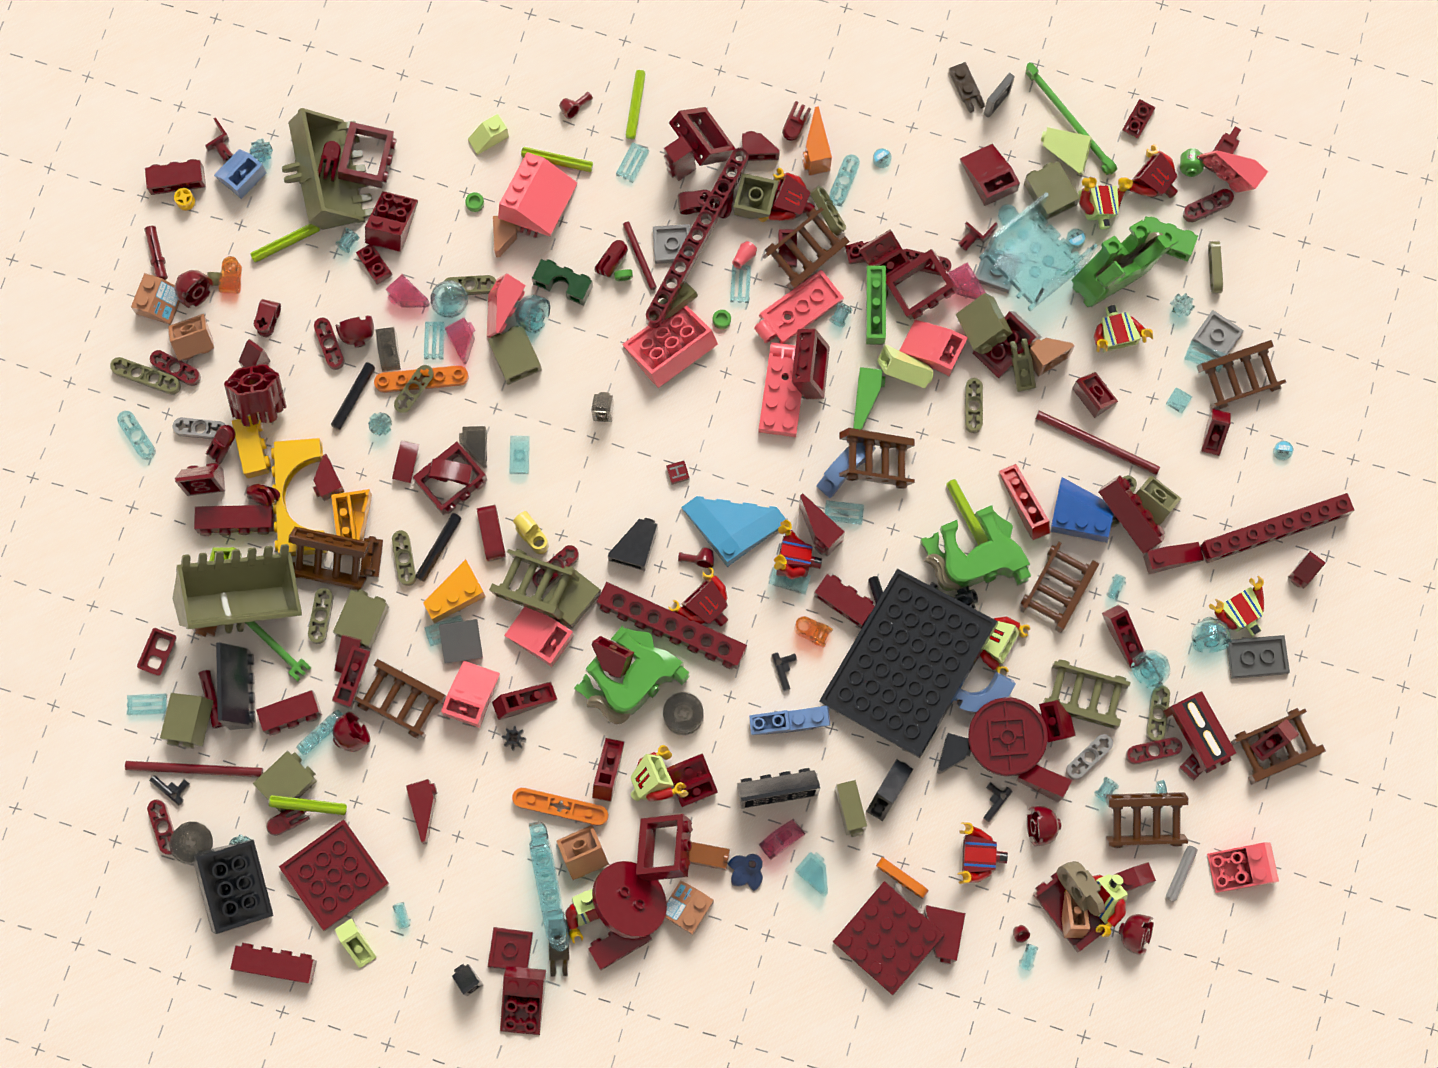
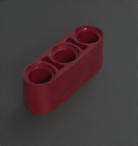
(491, 532)

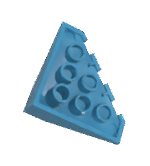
(732, 527)

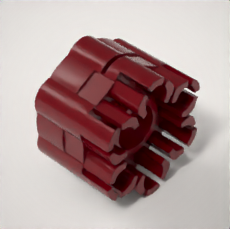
(255, 391)

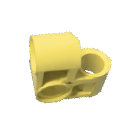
(530, 532)

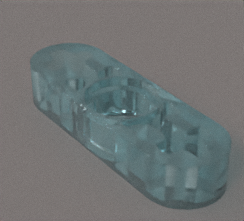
(845, 187)
(120, 419)
(318, 733)

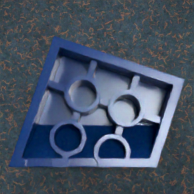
(1081, 513)

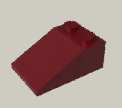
(999, 358)
(201, 480)
(822, 529)

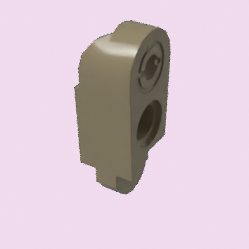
(1081, 887)

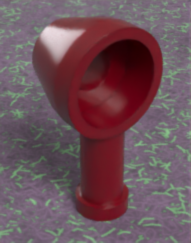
(571, 108)
(703, 559)

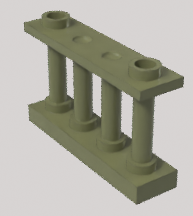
(535, 602)
(1090, 713)

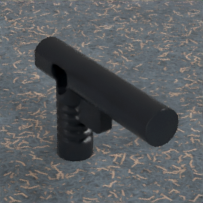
(783, 667)
(170, 789)
(996, 800)

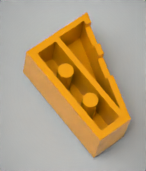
(351, 513)
(454, 593)

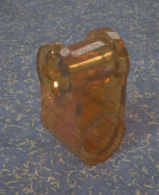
(230, 279)
(813, 631)

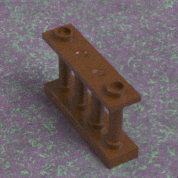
(808, 266)
(1227, 363)
(885, 442)
(333, 543)
(1077, 586)
(401, 679)
(1294, 757)
(1136, 802)

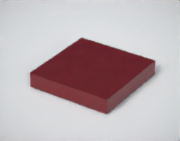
(510, 948)

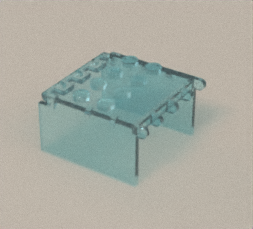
(1033, 256)

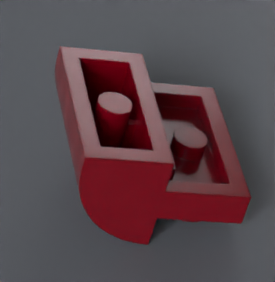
(885, 252)
(696, 777)

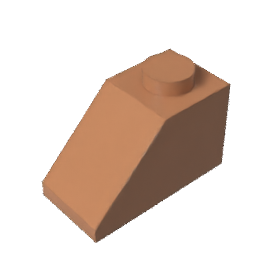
(504, 235)
(1074, 920)

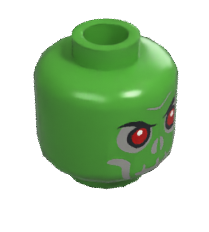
(1191, 163)

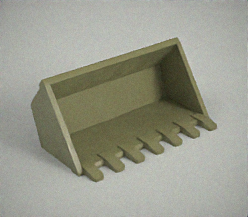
(326, 202)
(235, 589)

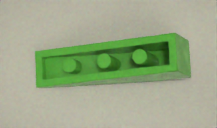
(876, 305)
(868, 390)

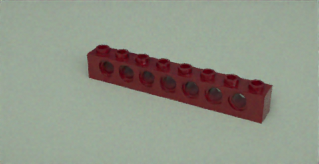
(1277, 528)
(611, 593)

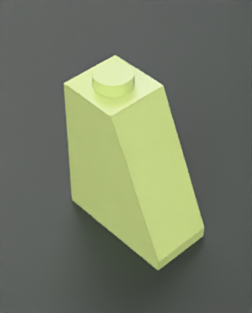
(1068, 147)
(904, 367)

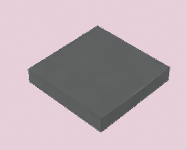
(999, 95)
(460, 641)

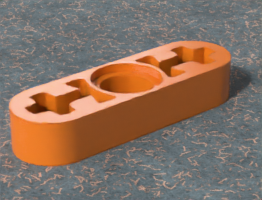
(902, 878)

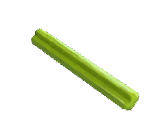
(635, 104)
(560, 160)
(284, 242)
(966, 511)
(307, 805)

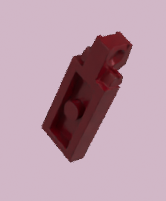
(1227, 143)

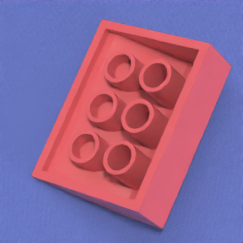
(536, 195)
(672, 346)

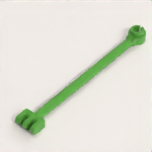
(1108, 166)
(296, 666)

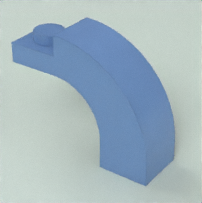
(831, 481)
(998, 688)

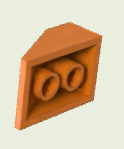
(817, 152)

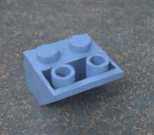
(241, 173)

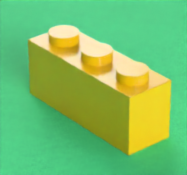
(251, 449)

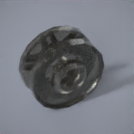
(679, 724)
(181, 835)

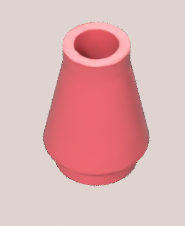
(745, 253)

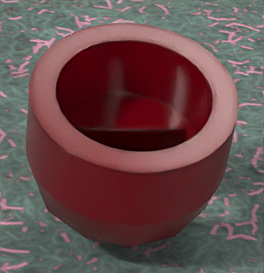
(1024, 936)

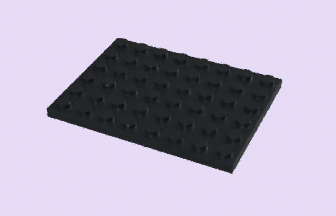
(908, 662)

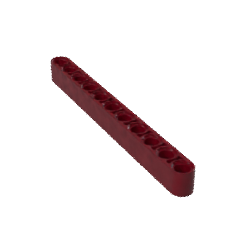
(693, 245)

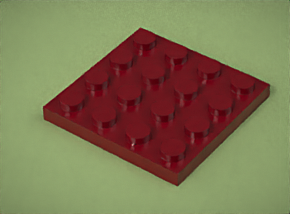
(334, 875)
(888, 938)

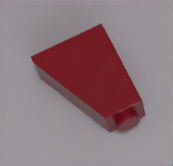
(1046, 782)
(951, 924)

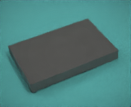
(1258, 657)

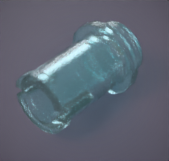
(1116, 586)
(401, 915)
(1028, 957)

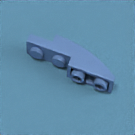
(789, 721)

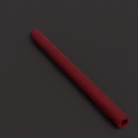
(1097, 442)
(193, 769)

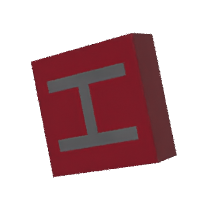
(677, 472)
(1190, 767)

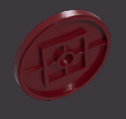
(1007, 736)
(627, 902)

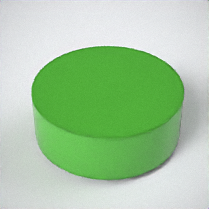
(474, 202)
(623, 275)
(721, 319)

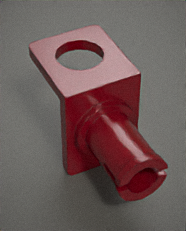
(218, 143)
(974, 235)

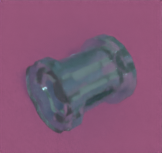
(347, 240)
(840, 314)
(1107, 787)

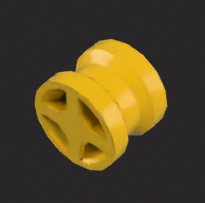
(181, 196)

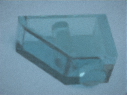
(814, 872)

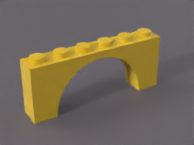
(289, 459)

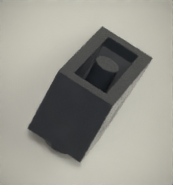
(953, 752)
(466, 979)

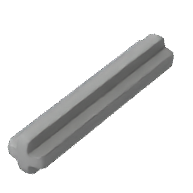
(1181, 873)

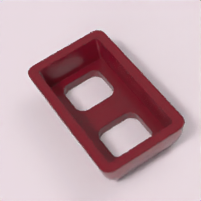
(151, 650)

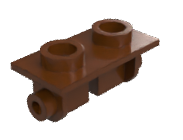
(371, 563)

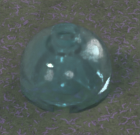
(449, 299)
(531, 312)
(1211, 635)
(1151, 668)

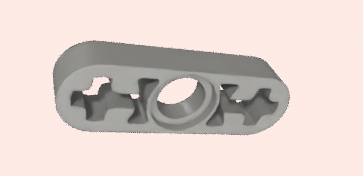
(186, 432)
(1103, 751)

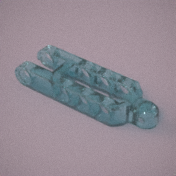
(553, 909)

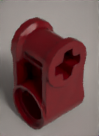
(692, 201)
(267, 313)

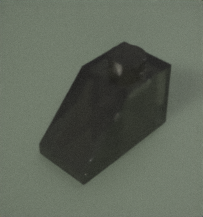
(388, 349)
(602, 407)
(475, 443)

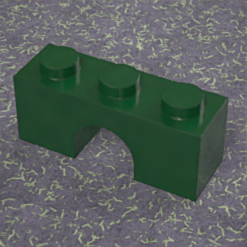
(549, 273)

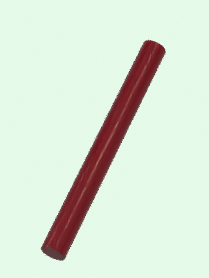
(639, 255)

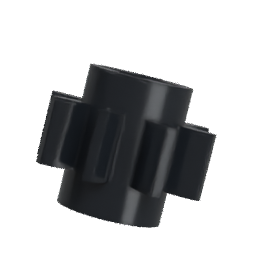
(967, 596)
(513, 732)

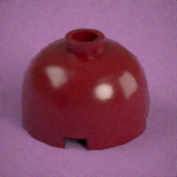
(192, 288)
(356, 331)
(349, 733)
(1042, 825)
(1136, 933)

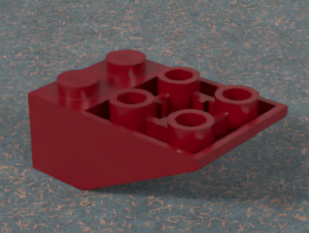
(990, 174)
(390, 221)
(522, 1000)

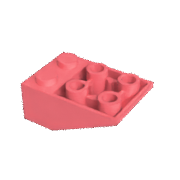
(1238, 171)
(502, 301)
(934, 346)
(539, 635)
(470, 694)
(1243, 867)

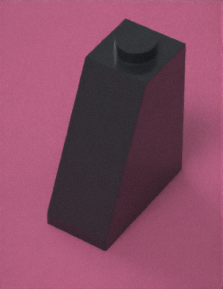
(635, 545)
(889, 789)

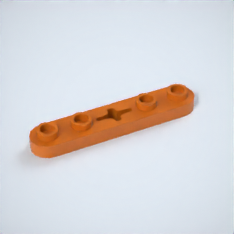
(443, 377)
(541, 801)

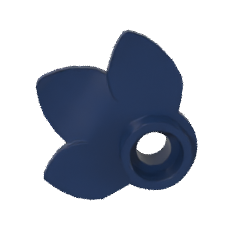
(744, 873)

